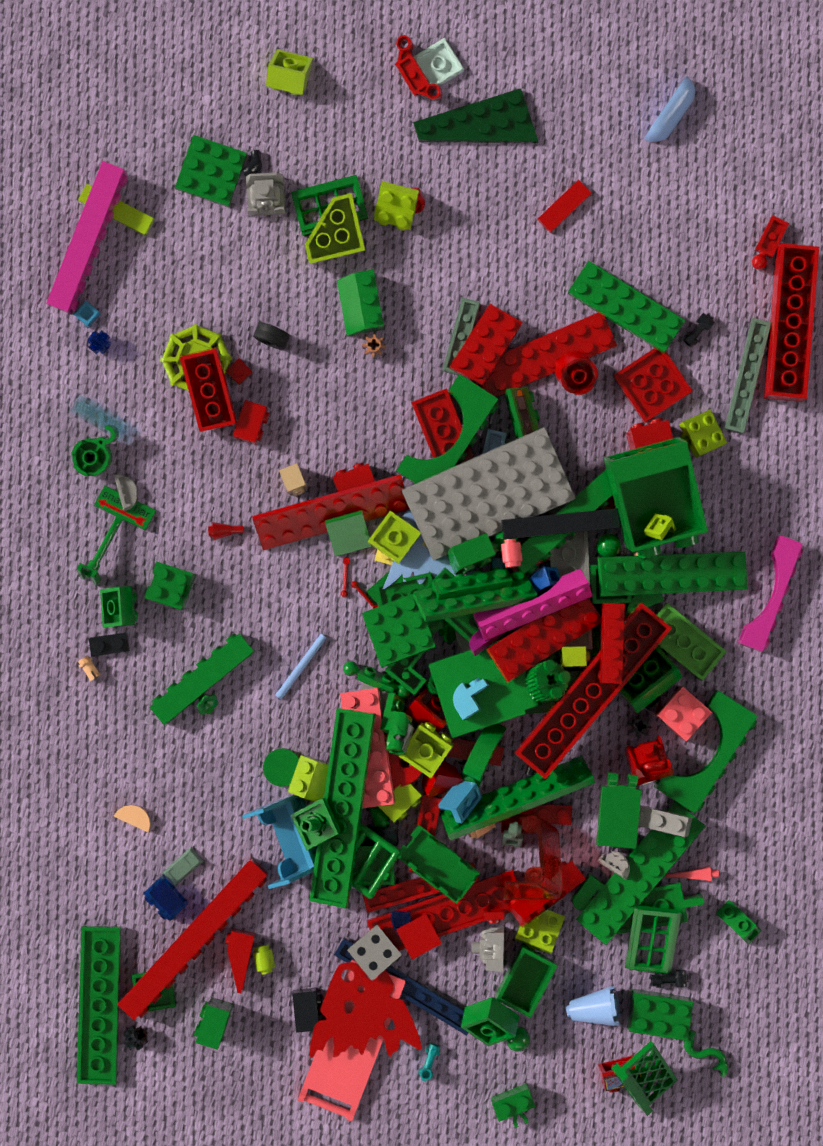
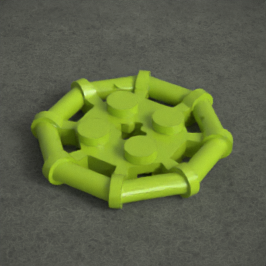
(190, 347)

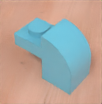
(464, 700)

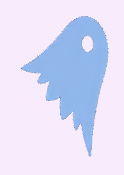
(417, 560)

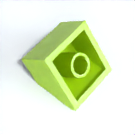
(289, 72)
(309, 778)

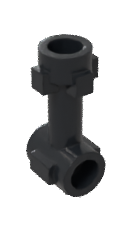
(705, 322)
(680, 979)

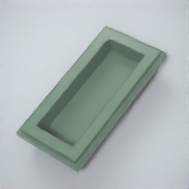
(183, 866)

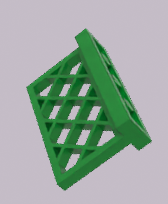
(634, 1085)

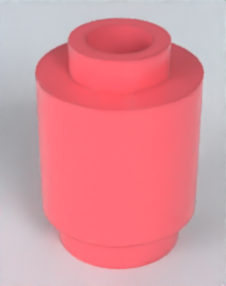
(511, 553)

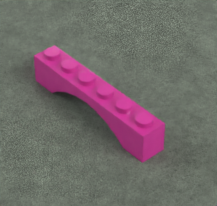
(784, 557)
(568, 591)

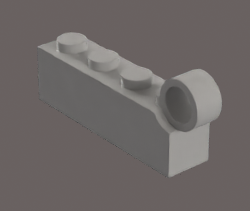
(664, 821)

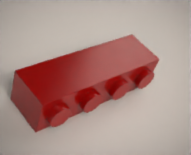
(612, 643)

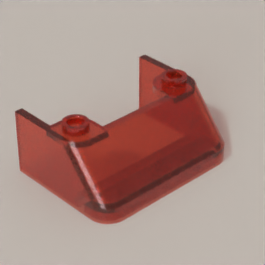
(541, 881)

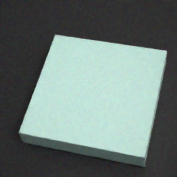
(439, 63)

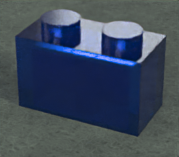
(165, 898)

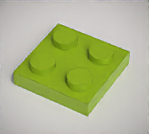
(394, 537)

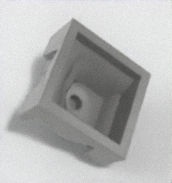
(265, 194)
(491, 948)

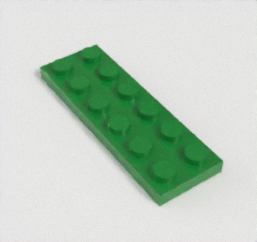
(626, 307)

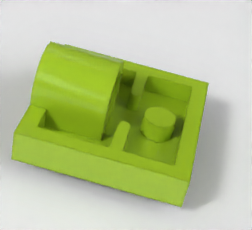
(702, 433)
(541, 931)

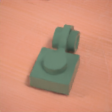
(513, 835)

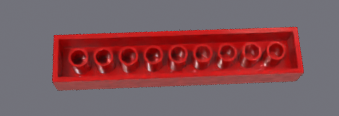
(588, 697)

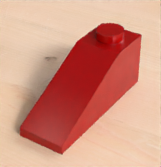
(239, 951)

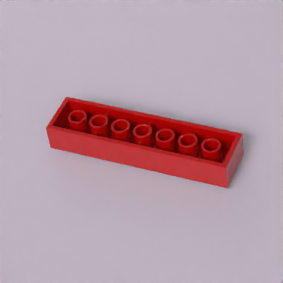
(791, 322)

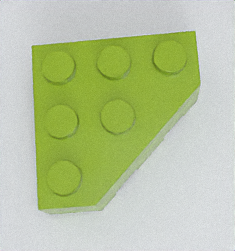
(336, 231)

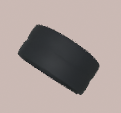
(271, 335)

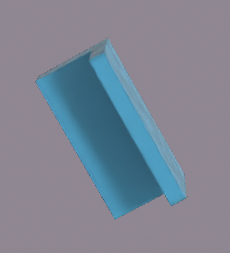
(461, 800)

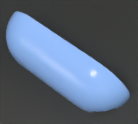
(672, 112)

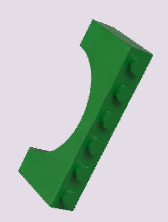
(475, 407)
(733, 724)

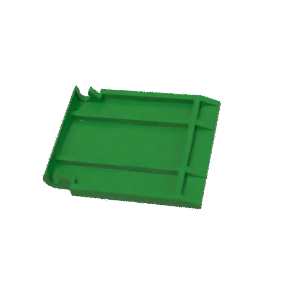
(497, 702)

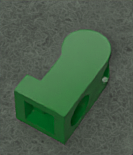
(586, 891)

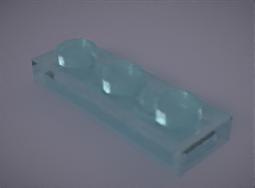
(97, 416)

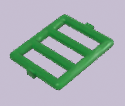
(385, 872)

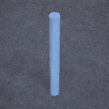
(300, 667)

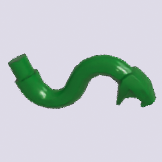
(722, 1065)

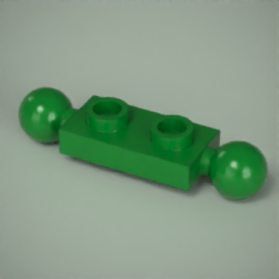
(375, 679)

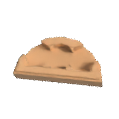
(135, 816)

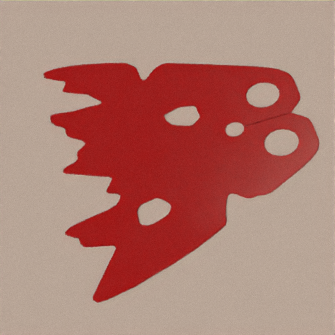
(367, 1016)

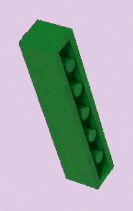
(202, 678)

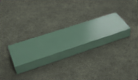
(463, 327)

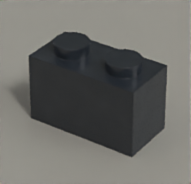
(306, 1009)

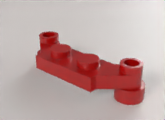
(412, 72)

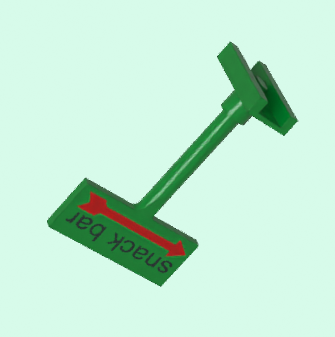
(110, 502)

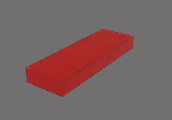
(564, 206)

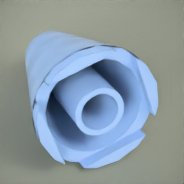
(596, 1008)

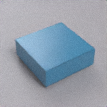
(87, 313)

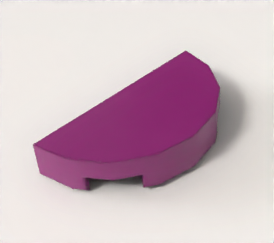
(478, 644)

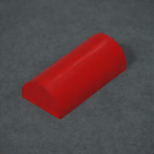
(208, 389)

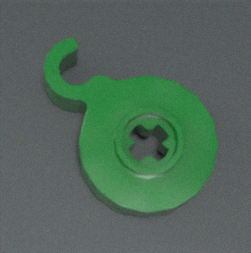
(101, 450)

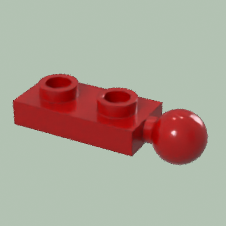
(769, 241)

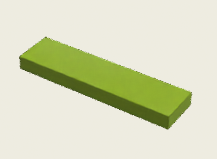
(125, 214)

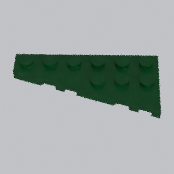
(486, 121)

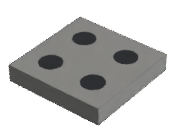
(374, 952)

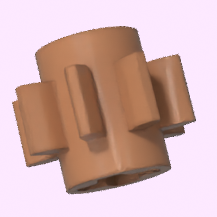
(369, 343)

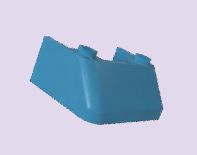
(297, 860)

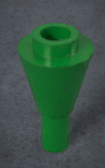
(379, 818)

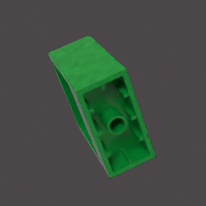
(661, 482)

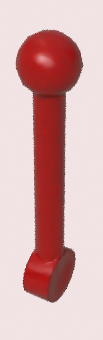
(346, 561)
(354, 584)

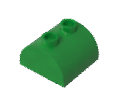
(118, 606)

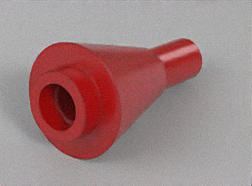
(220, 530)

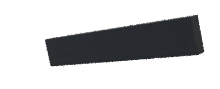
(560, 523)

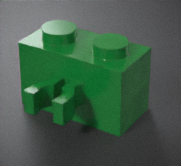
(512, 1103)

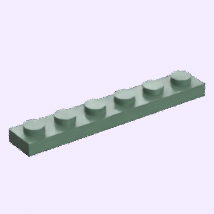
(747, 375)

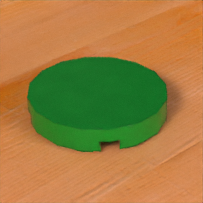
(280, 766)

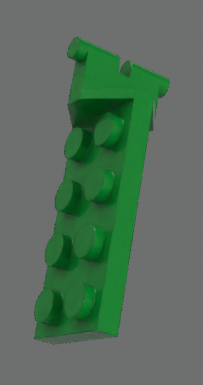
(669, 897)

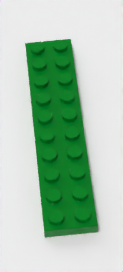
(345, 798)

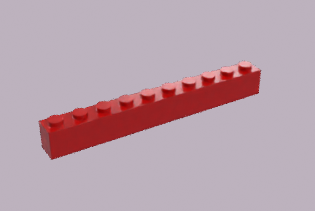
(192, 939)

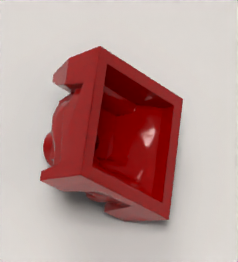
(648, 761)

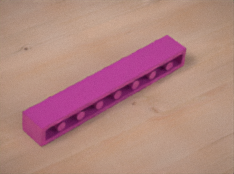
(87, 237)

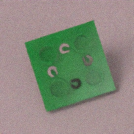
(309, 826)

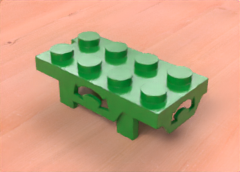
(438, 864)

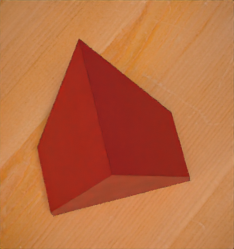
(442, 780)

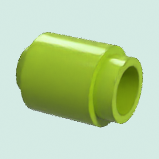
(264, 959)

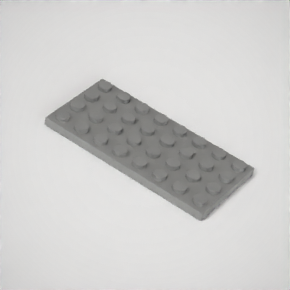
(496, 486)

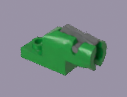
(396, 725)

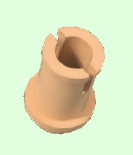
(88, 666)

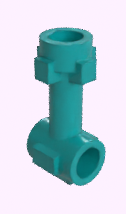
(425, 1071)

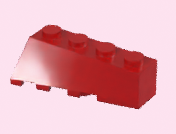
(529, 909)

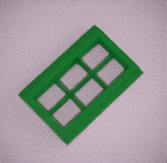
(328, 187)
(670, 942)

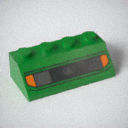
(521, 411)

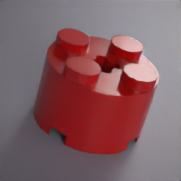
(574, 363)

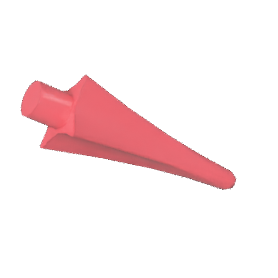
(699, 874)

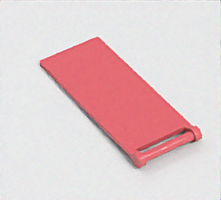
(347, 1074)

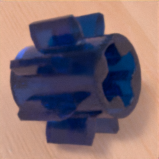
(99, 342)

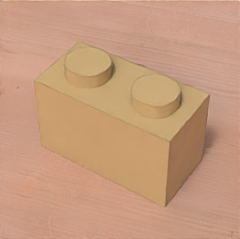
(293, 480)

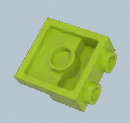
(396, 206)
(427, 749)

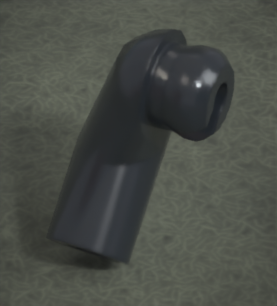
(256, 164)

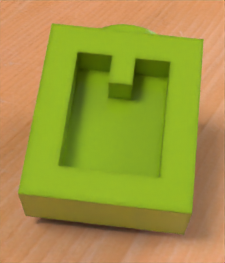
(659, 526)

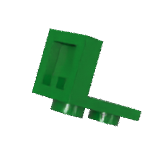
(739, 922)

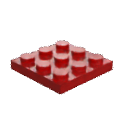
(652, 384)

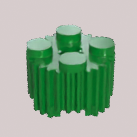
(547, 681)

